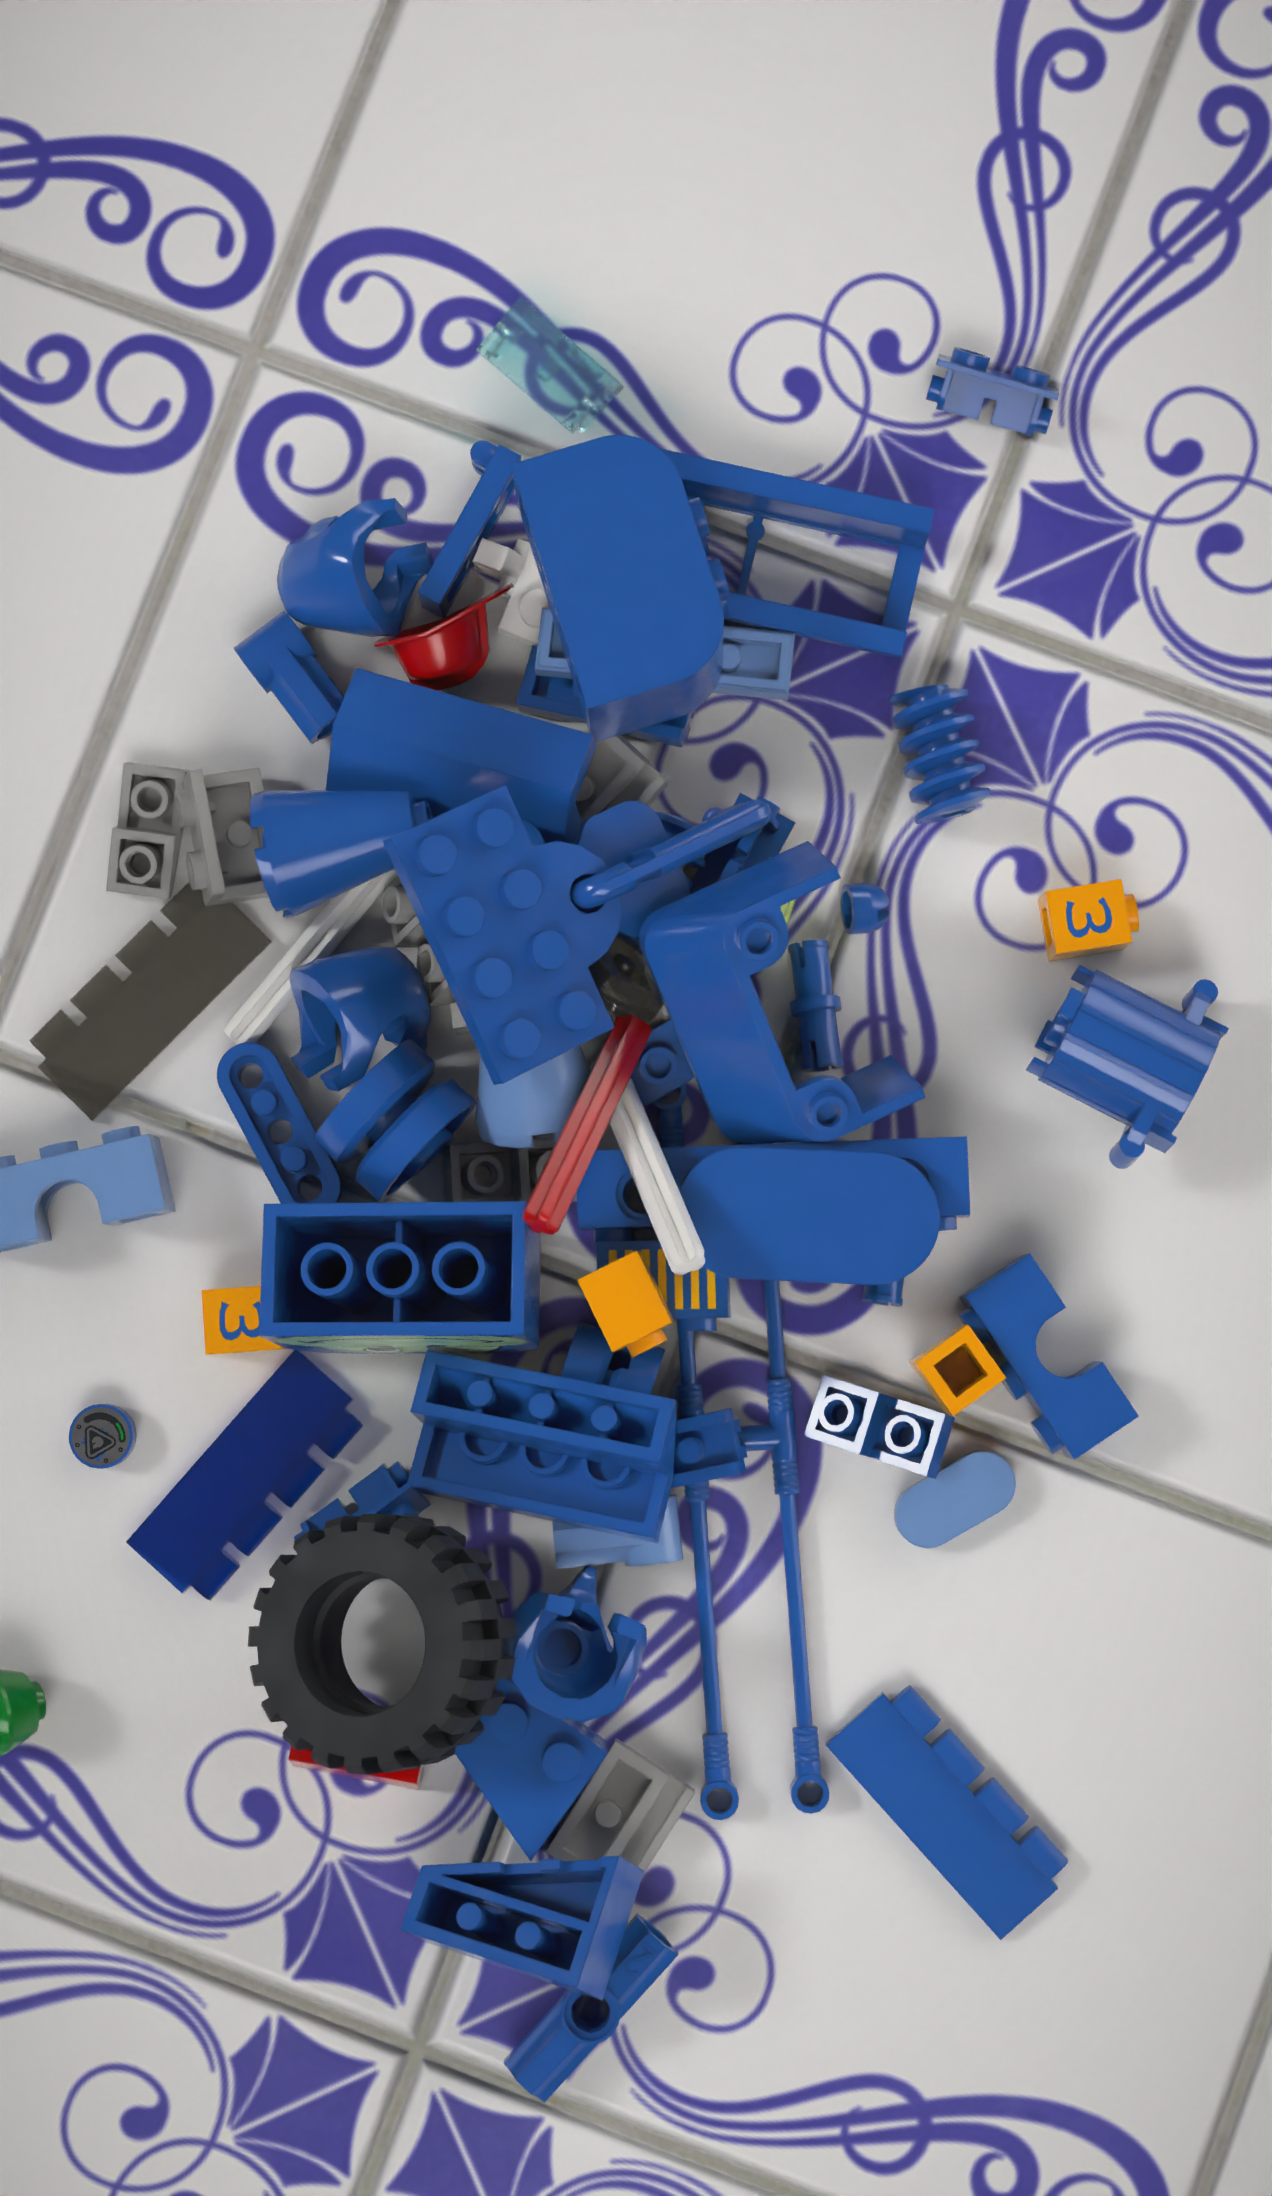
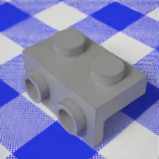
(221, 833)

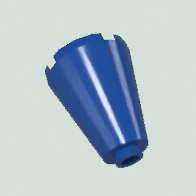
(327, 841)

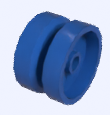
(386, 1112)

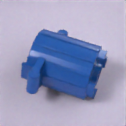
(1129, 1056)

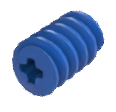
(939, 752)

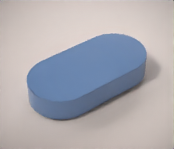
(956, 1500)

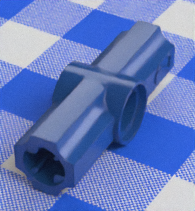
(565, 2039)

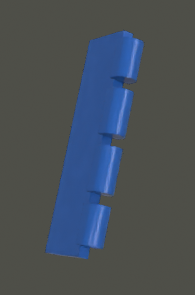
(955, 1828)

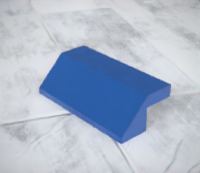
(456, 750)
(544, 1445)

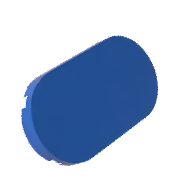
(811, 1215)

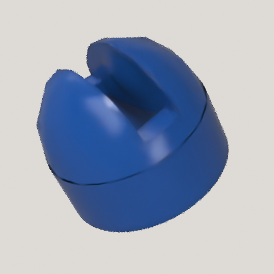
(863, 908)

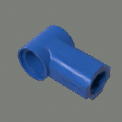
(287, 667)

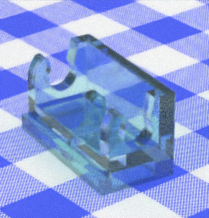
(549, 367)

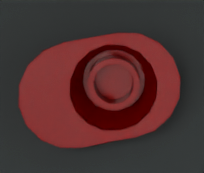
(446, 649)

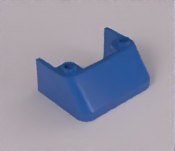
(702, 968)

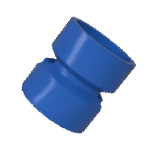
(594, 1362)

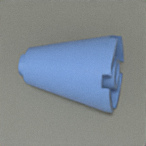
(531, 1102)

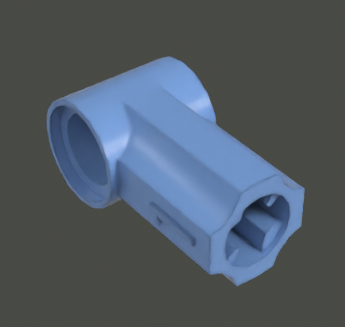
(589, 1547)

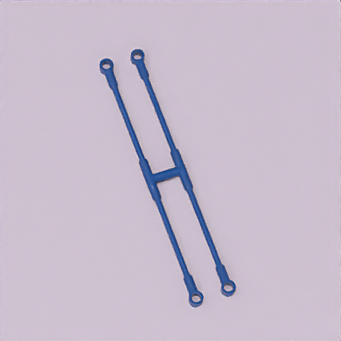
(781, 1439)

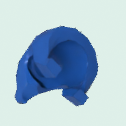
(326, 579)
(367, 996)
(565, 1654)

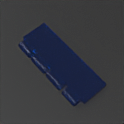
(251, 1459)

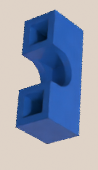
(1072, 1409)

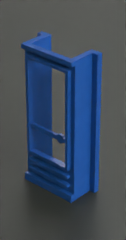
(824, 510)

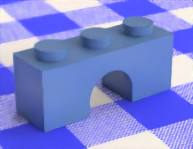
(122, 1173)

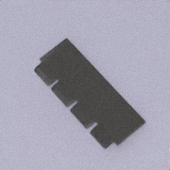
(147, 1011)

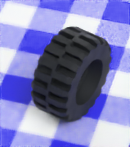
(303, 1649)

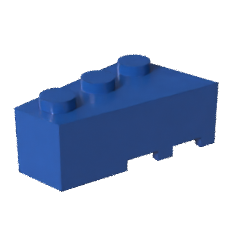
(531, 1765)
(530, 1918)

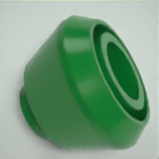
(20, 1709)

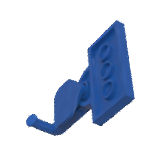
(528, 920)

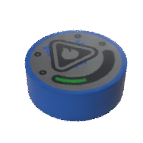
(102, 1436)

